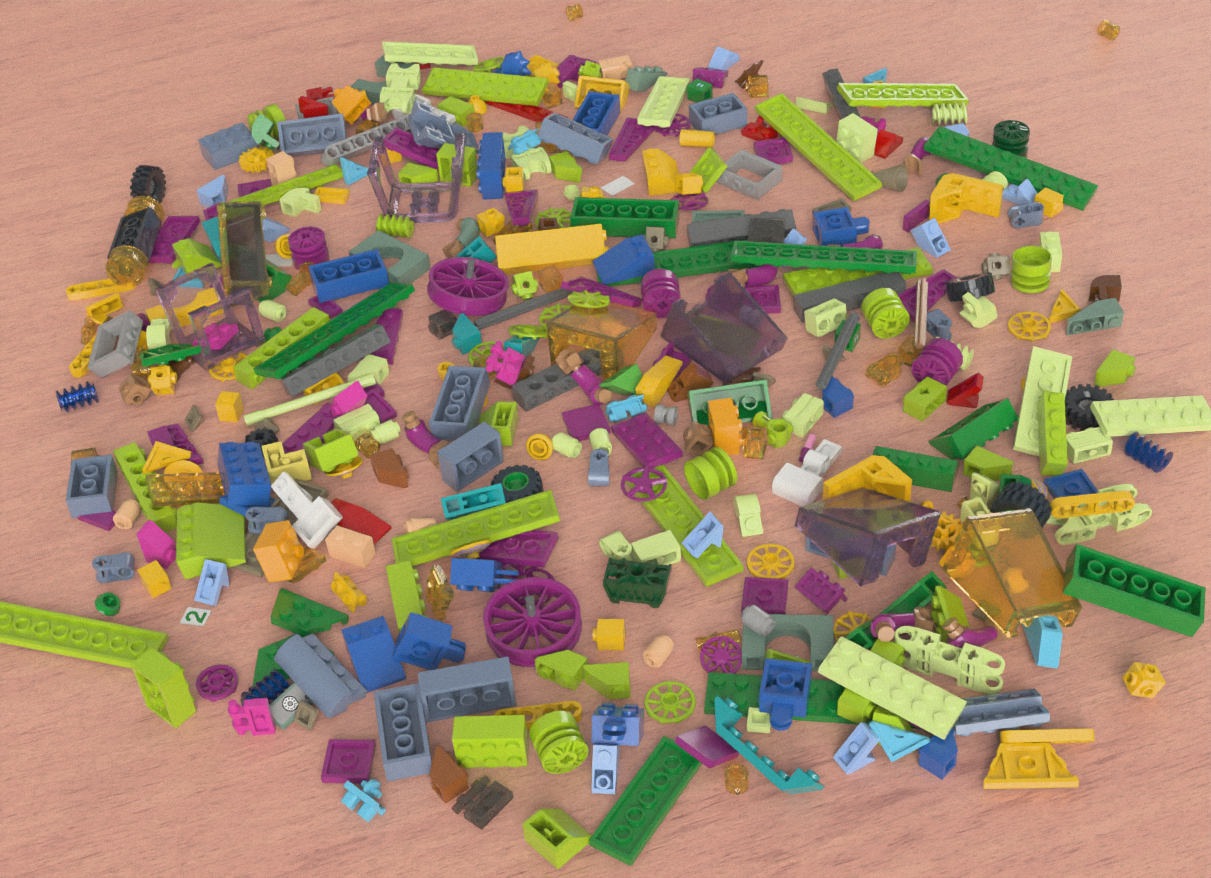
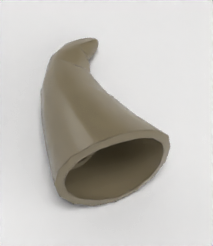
(893, 178)

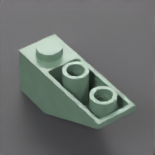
(643, 78)
(1097, 316)

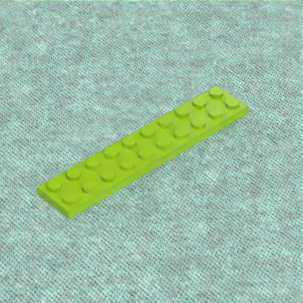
(818, 147)
(76, 635)

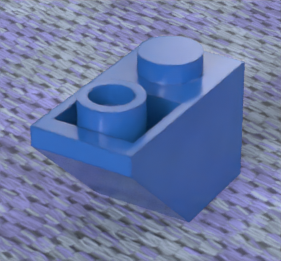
(837, 398)
(939, 755)

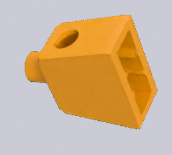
(350, 103)

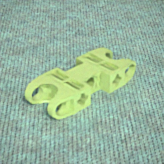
(400, 87)
(532, 160)
(1077, 526)
(959, 663)

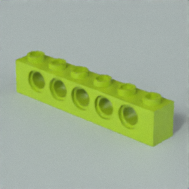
(295, 331)
(131, 463)

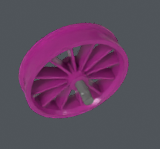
(458, 292)
(532, 620)

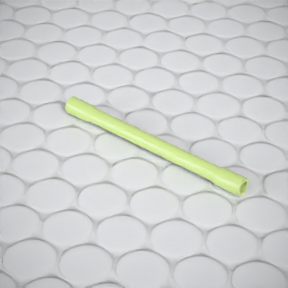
(260, 415)

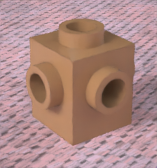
(135, 389)
(697, 438)

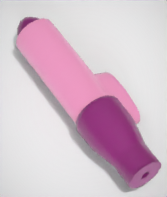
(807, 446)

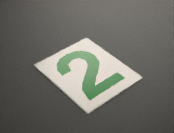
(195, 616)

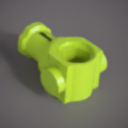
(777, 429)

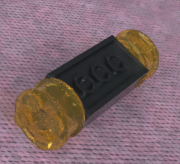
(134, 241)

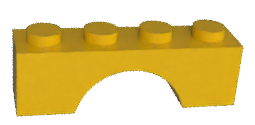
(203, 298)

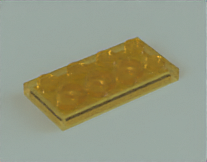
(184, 488)

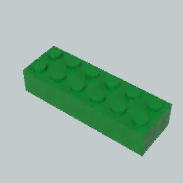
(626, 216)
(1134, 590)

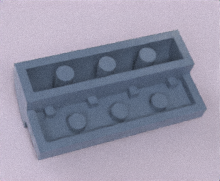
(319, 674)
(1001, 711)

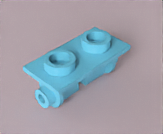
(519, 144)
(617, 410)

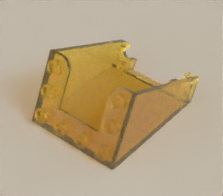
(613, 330)
(1010, 570)

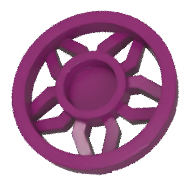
(721, 656)
(217, 682)

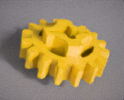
(255, 159)
(946, 532)

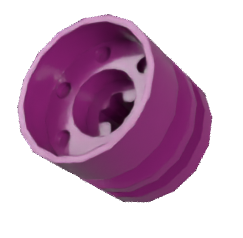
(308, 245)
(659, 291)
(938, 360)

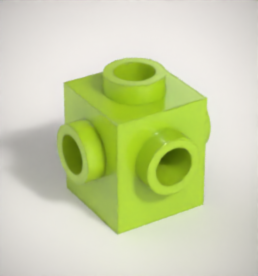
(590, 69)
(524, 279)

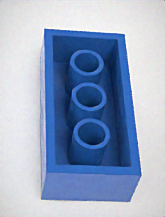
(599, 111)
(491, 165)
(348, 275)
(243, 474)

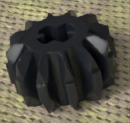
(262, 437)

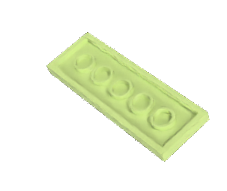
(429, 53)
(663, 101)
(1045, 372)
(1152, 415)
(892, 687)

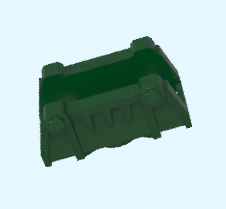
(635, 582)

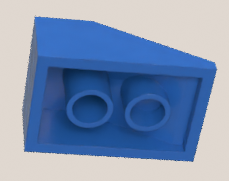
(625, 260)
(371, 654)

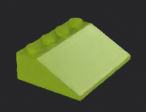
(209, 534)

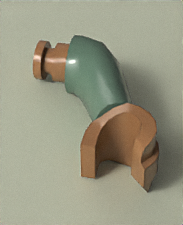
(469, 232)

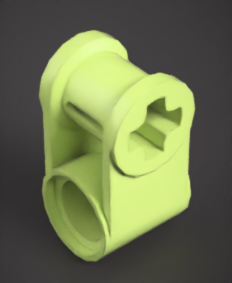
(616, 546)

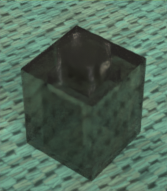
(442, 323)

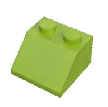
(193, 255)

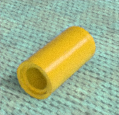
(697, 138)

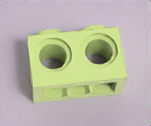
(825, 317)

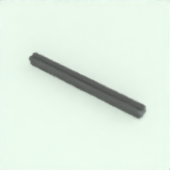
(521, 308)
(837, 351)

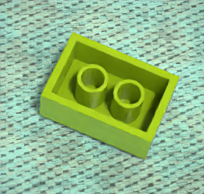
(164, 687)
(491, 741)

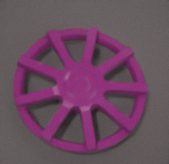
(675, 125)

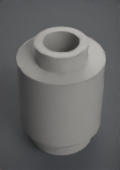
(757, 620)

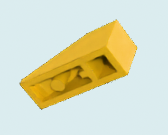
(657, 380)

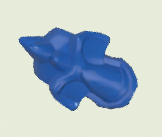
(514, 64)

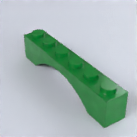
(917, 596)

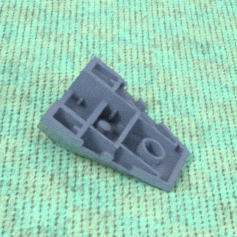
(434, 130)

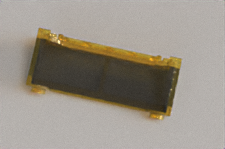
(243, 248)

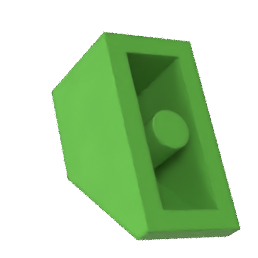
(624, 381)

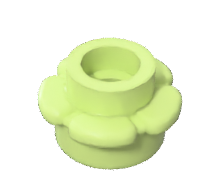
(571, 192)

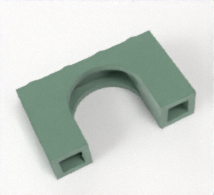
(374, 89)
(411, 263)
(812, 629)

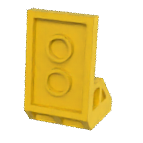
(961, 193)
(874, 474)

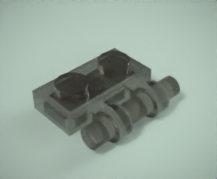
(487, 805)

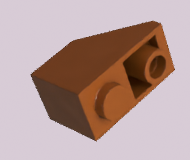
(690, 379)
(389, 468)
(446, 776)

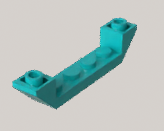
(725, 719)

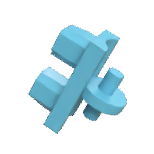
(370, 806)

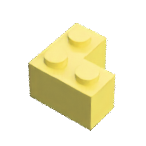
(292, 463)

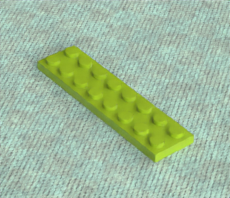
(486, 85)
(901, 94)
(813, 279)
(680, 515)
(484, 525)

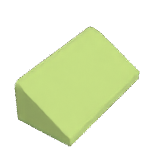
(813, 105)

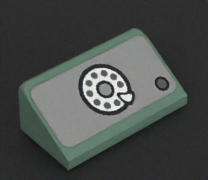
(286, 705)

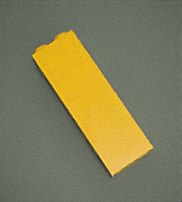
(551, 247)

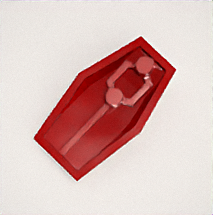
(360, 520)

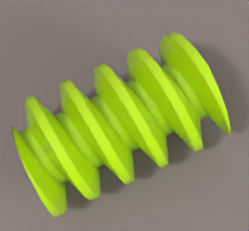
(394, 226)

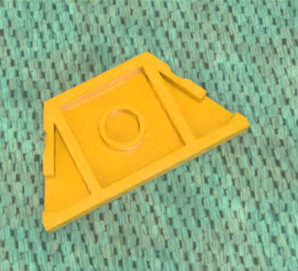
(1028, 767)

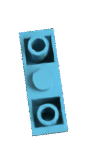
(1045, 640)

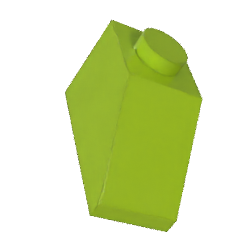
(1115, 369)
(609, 679)

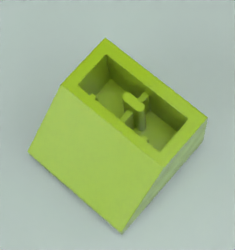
(504, 419)
(946, 606)
(555, 835)

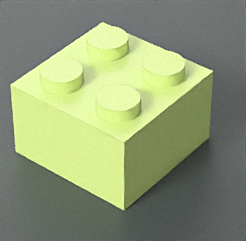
(857, 137)

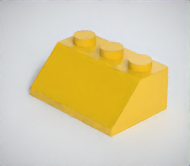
(601, 85)
(659, 172)

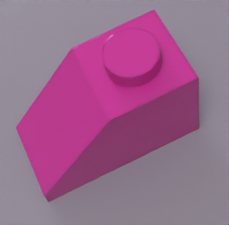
(348, 400)
(156, 545)

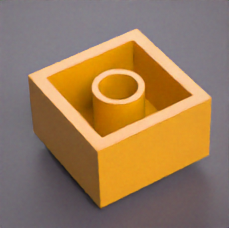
(725, 425)
(278, 551)

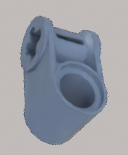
(1028, 215)
(938, 324)
(599, 469)
(264, 516)
(115, 567)

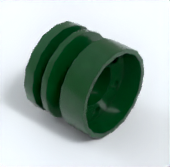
(1012, 137)

